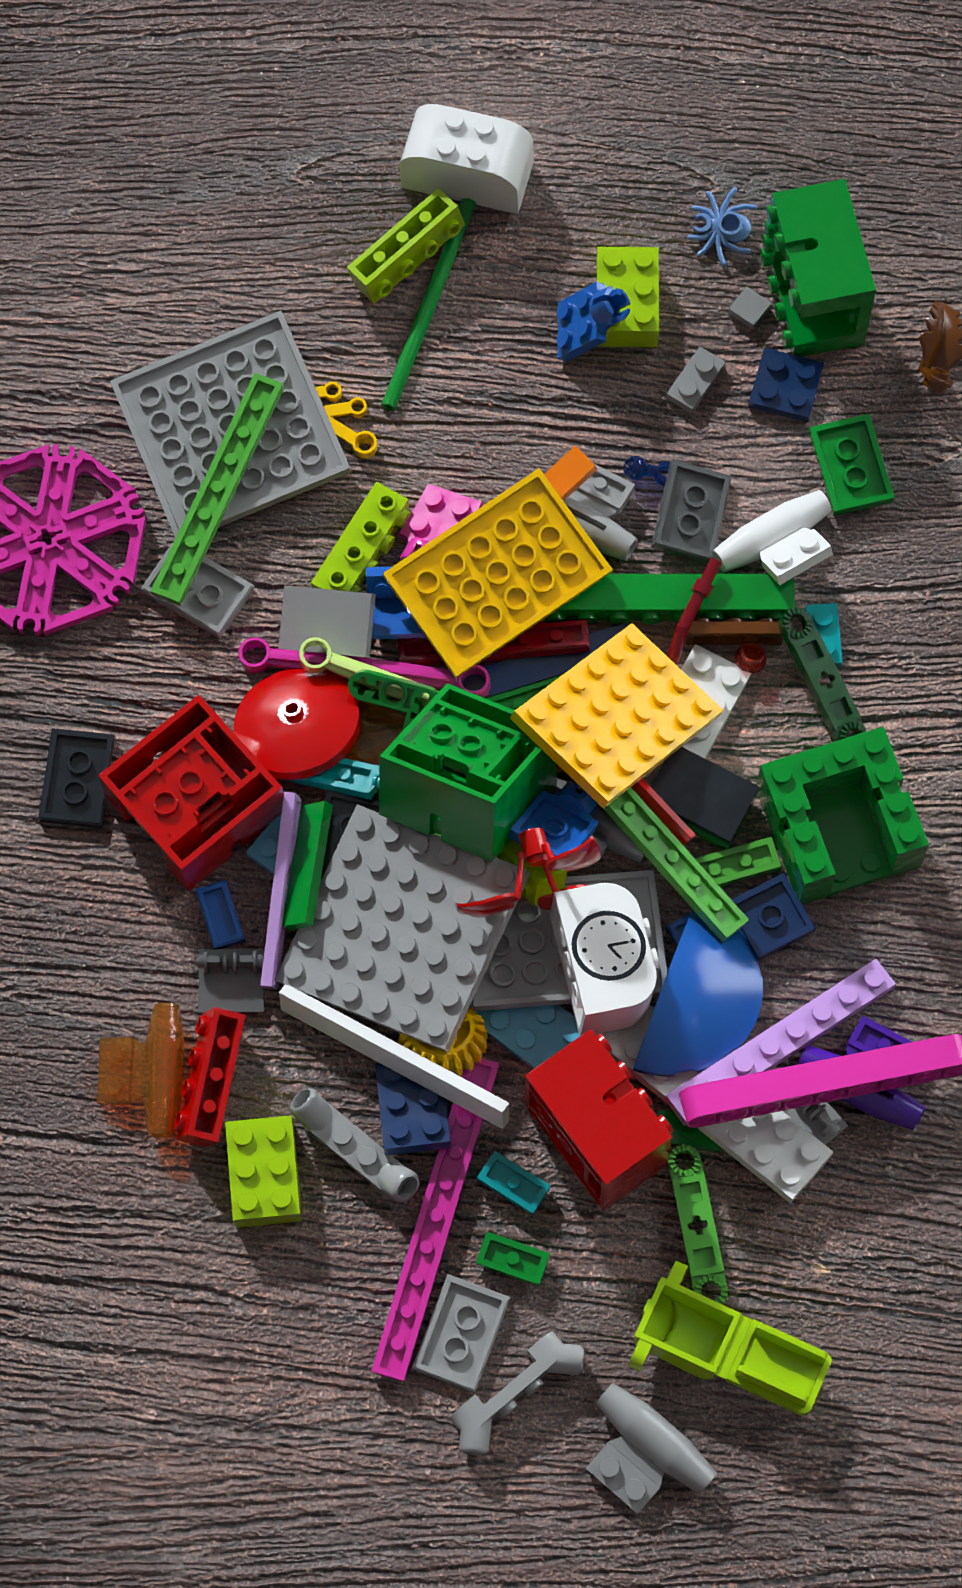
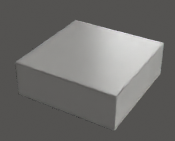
(749, 307)

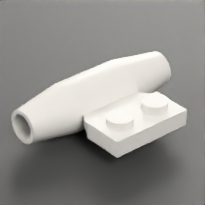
(780, 539)

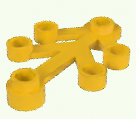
(343, 409)

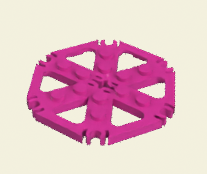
(75, 528)

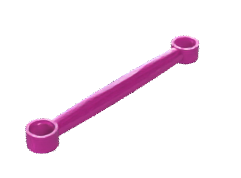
(421, 674)

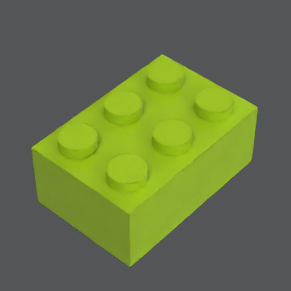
(637, 274)
(263, 1171)

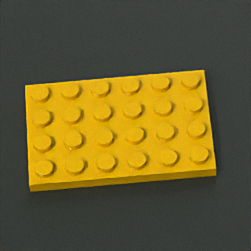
(497, 573)
(616, 715)

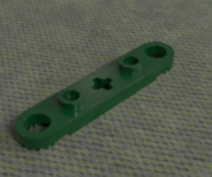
(815, 661)

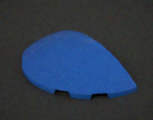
(704, 1003)

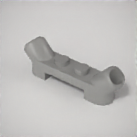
(353, 1146)
(475, 1418)

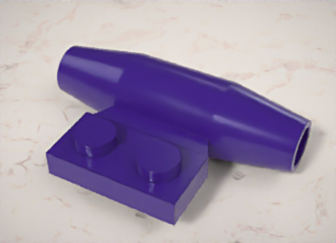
(888, 1105)

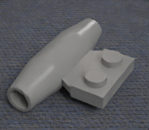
(593, 506)
(644, 1452)

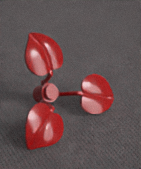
(536, 852)

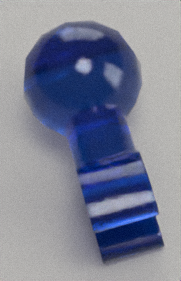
(639, 468)

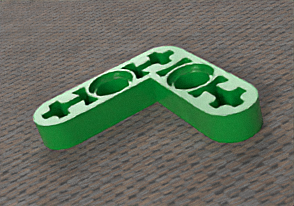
(410, 689)

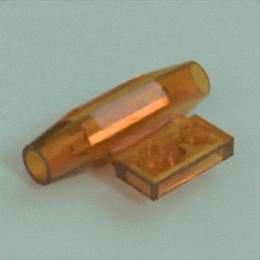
(146, 1071)

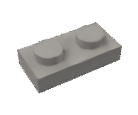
(695, 380)

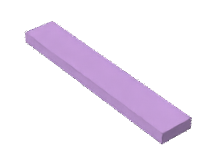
(283, 865)

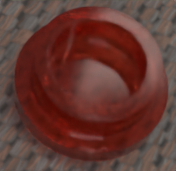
(750, 658)

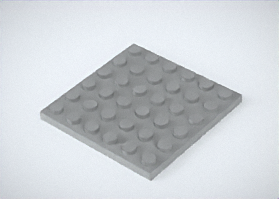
(189, 399)
(392, 933)

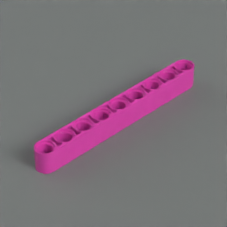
(822, 1081)

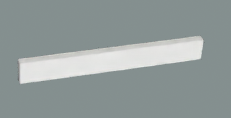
(394, 1056)

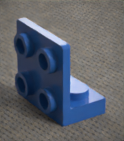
(390, 615)

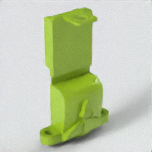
(722, 1342)

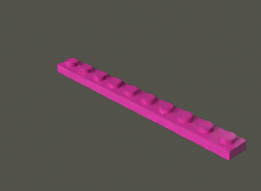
(431, 1233)

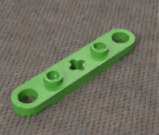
(693, 1202)

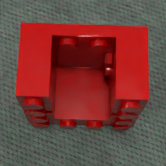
(195, 765)
(598, 1118)

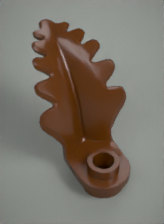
(940, 346)

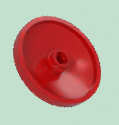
(298, 722)

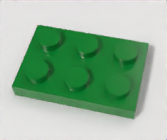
(851, 464)

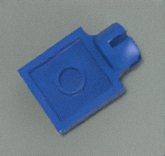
(587, 317)
(562, 816)

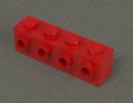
(210, 1077)

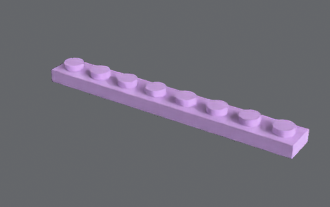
(795, 1030)

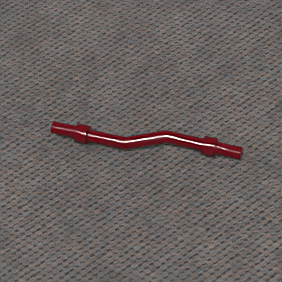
(701, 590)

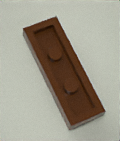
(734, 632)

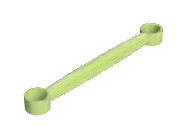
(348, 667)

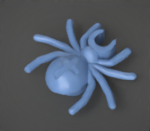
(722, 226)

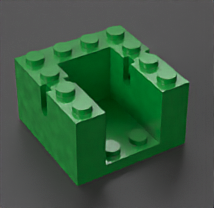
(818, 268)
(477, 739)
(834, 823)

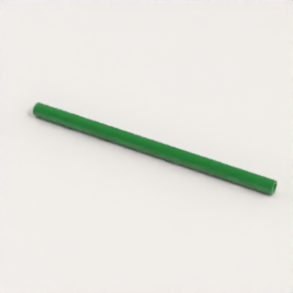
(426, 311)

